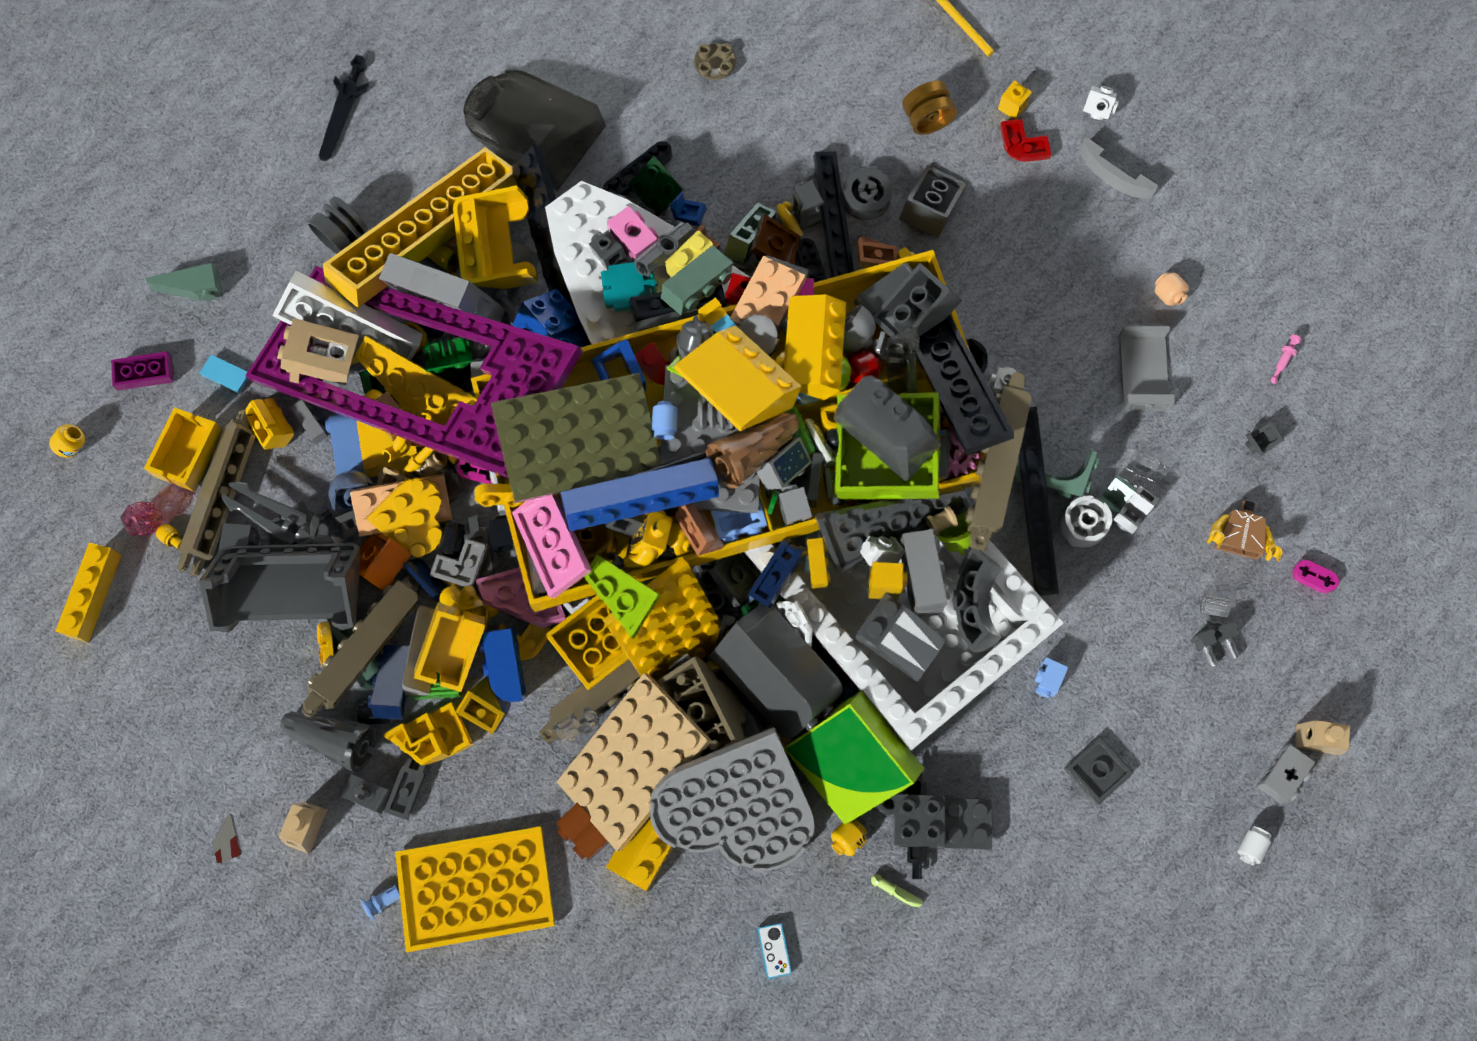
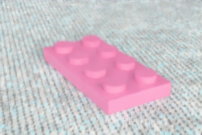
(551, 544)

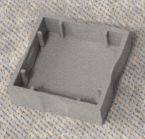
(438, 287)

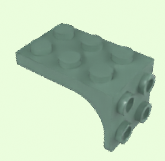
(1073, 484)

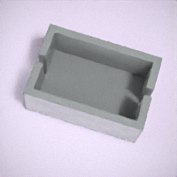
(925, 572)

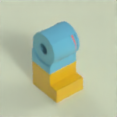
(715, 316)

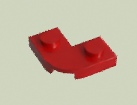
(1019, 146)
(652, 364)

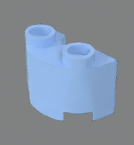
(735, 524)

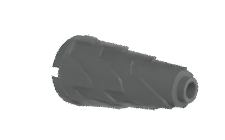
(338, 740)

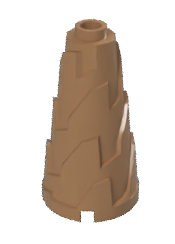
(745, 451)

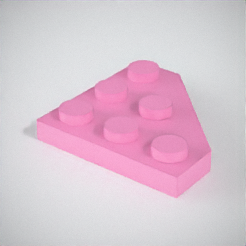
(508, 594)

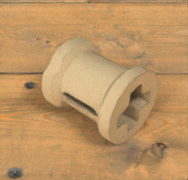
(942, 520)

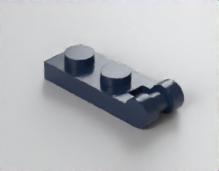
(777, 573)

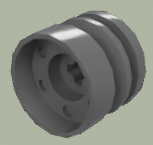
(339, 224)

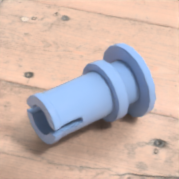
(380, 901)

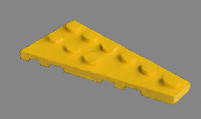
(410, 384)

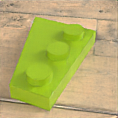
(622, 593)

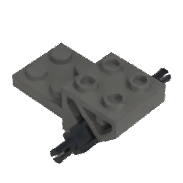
(939, 823)

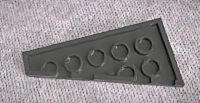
(849, 527)

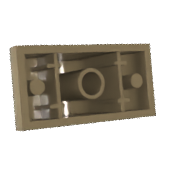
(707, 702)

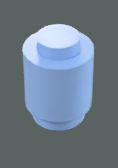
(664, 420)

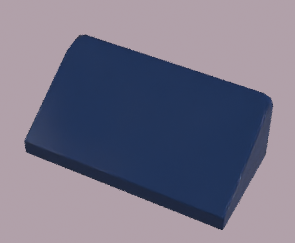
(421, 573)

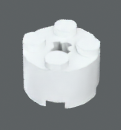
(1092, 511)

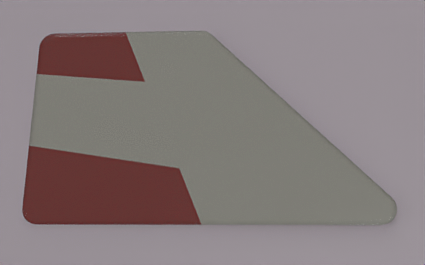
(225, 843)

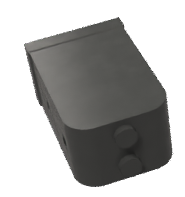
(777, 671)

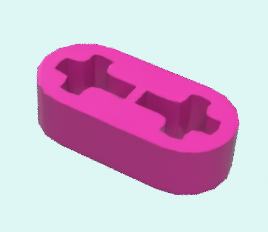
(472, 475)
(1317, 573)

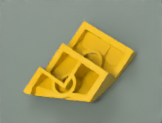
(432, 735)

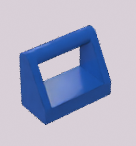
(623, 350)

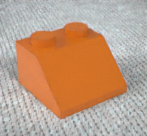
(381, 560)

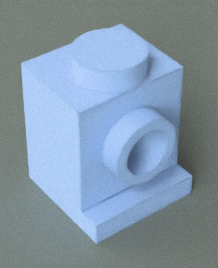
(1050, 677)

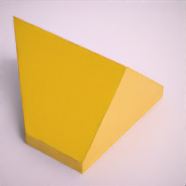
(481, 707)

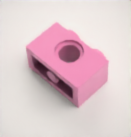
(626, 223)

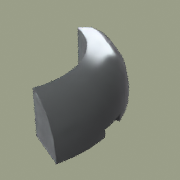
(972, 600)

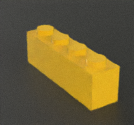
(88, 592)

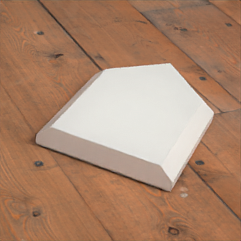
(796, 617)

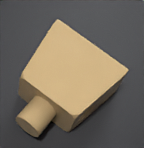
(1325, 738)
(302, 826)

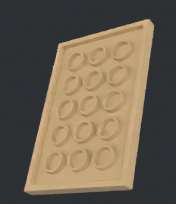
(629, 757)

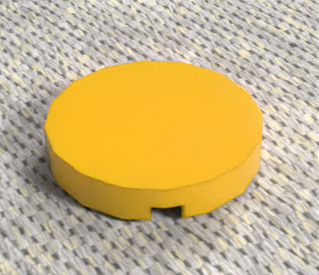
(324, 638)

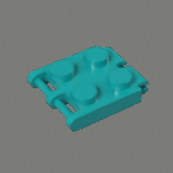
(625, 282)

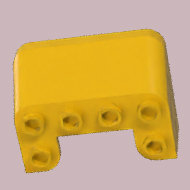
(486, 238)

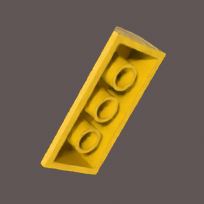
(815, 344)
(641, 857)

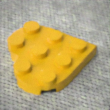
(410, 516)

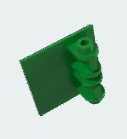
(439, 361)

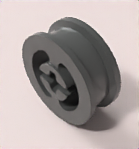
(866, 206)

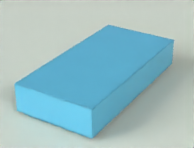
(224, 374)

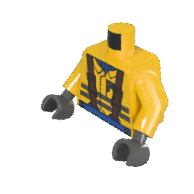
(647, 542)

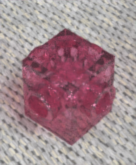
(141, 518)

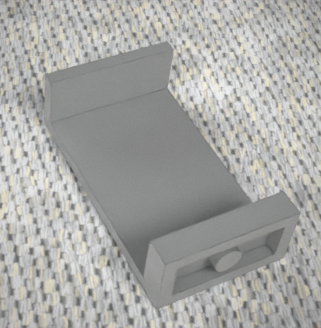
(1145, 368)

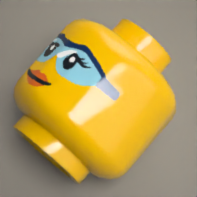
(67, 440)

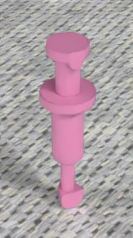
(1288, 352)

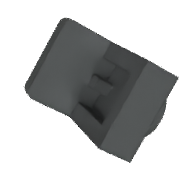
(1264, 439)

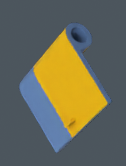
(361, 447)

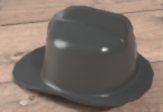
(693, 335)

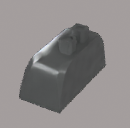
(887, 426)

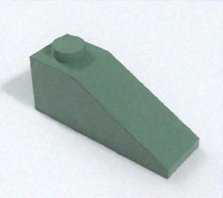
(742, 237)
(193, 283)

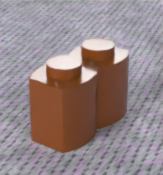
(581, 831)

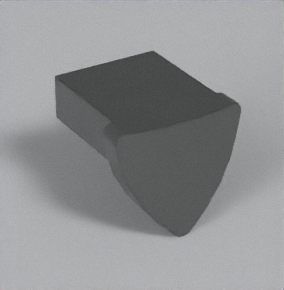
(454, 486)

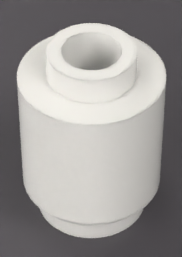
(1254, 845)

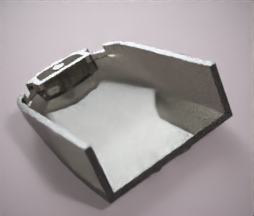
(523, 111)

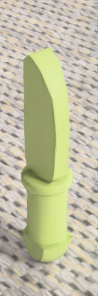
(898, 892)

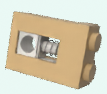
(318, 362)

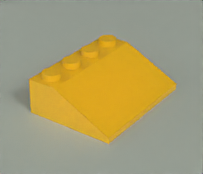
(739, 378)
(587, 643)

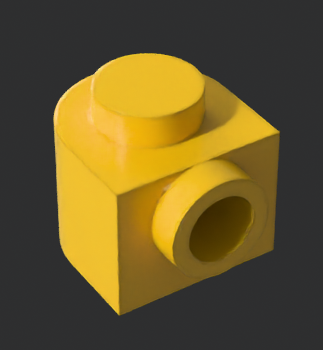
(826, 417)

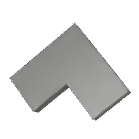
(466, 569)

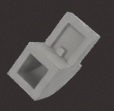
(1135, 510)

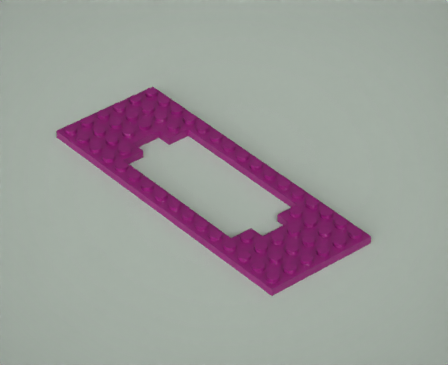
(518, 365)

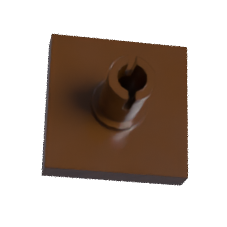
(775, 240)

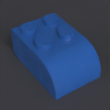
(503, 664)

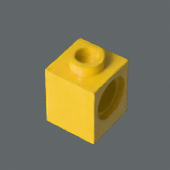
(1014, 100)

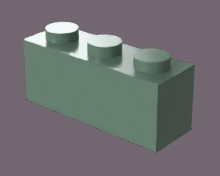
(697, 280)

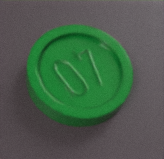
(773, 501)

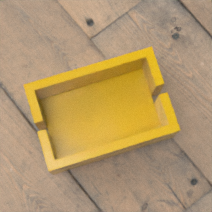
(184, 449)
(449, 647)

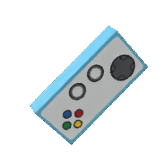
(774, 951)

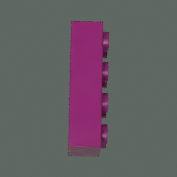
(142, 371)

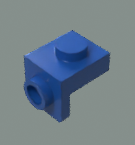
(688, 210)

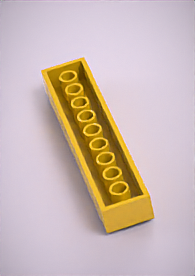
(414, 228)

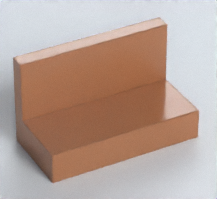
(698, 529)

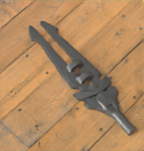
(302, 533)

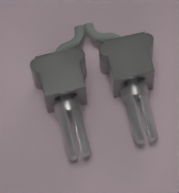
(1224, 634)

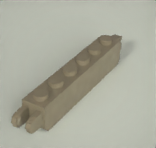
(998, 467)
(210, 510)
(362, 647)
(598, 698)

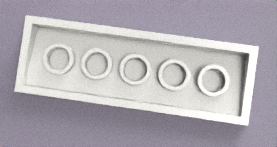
(324, 306)

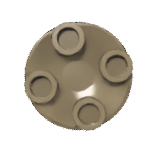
(715, 61)

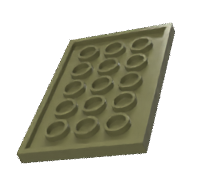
(575, 436)

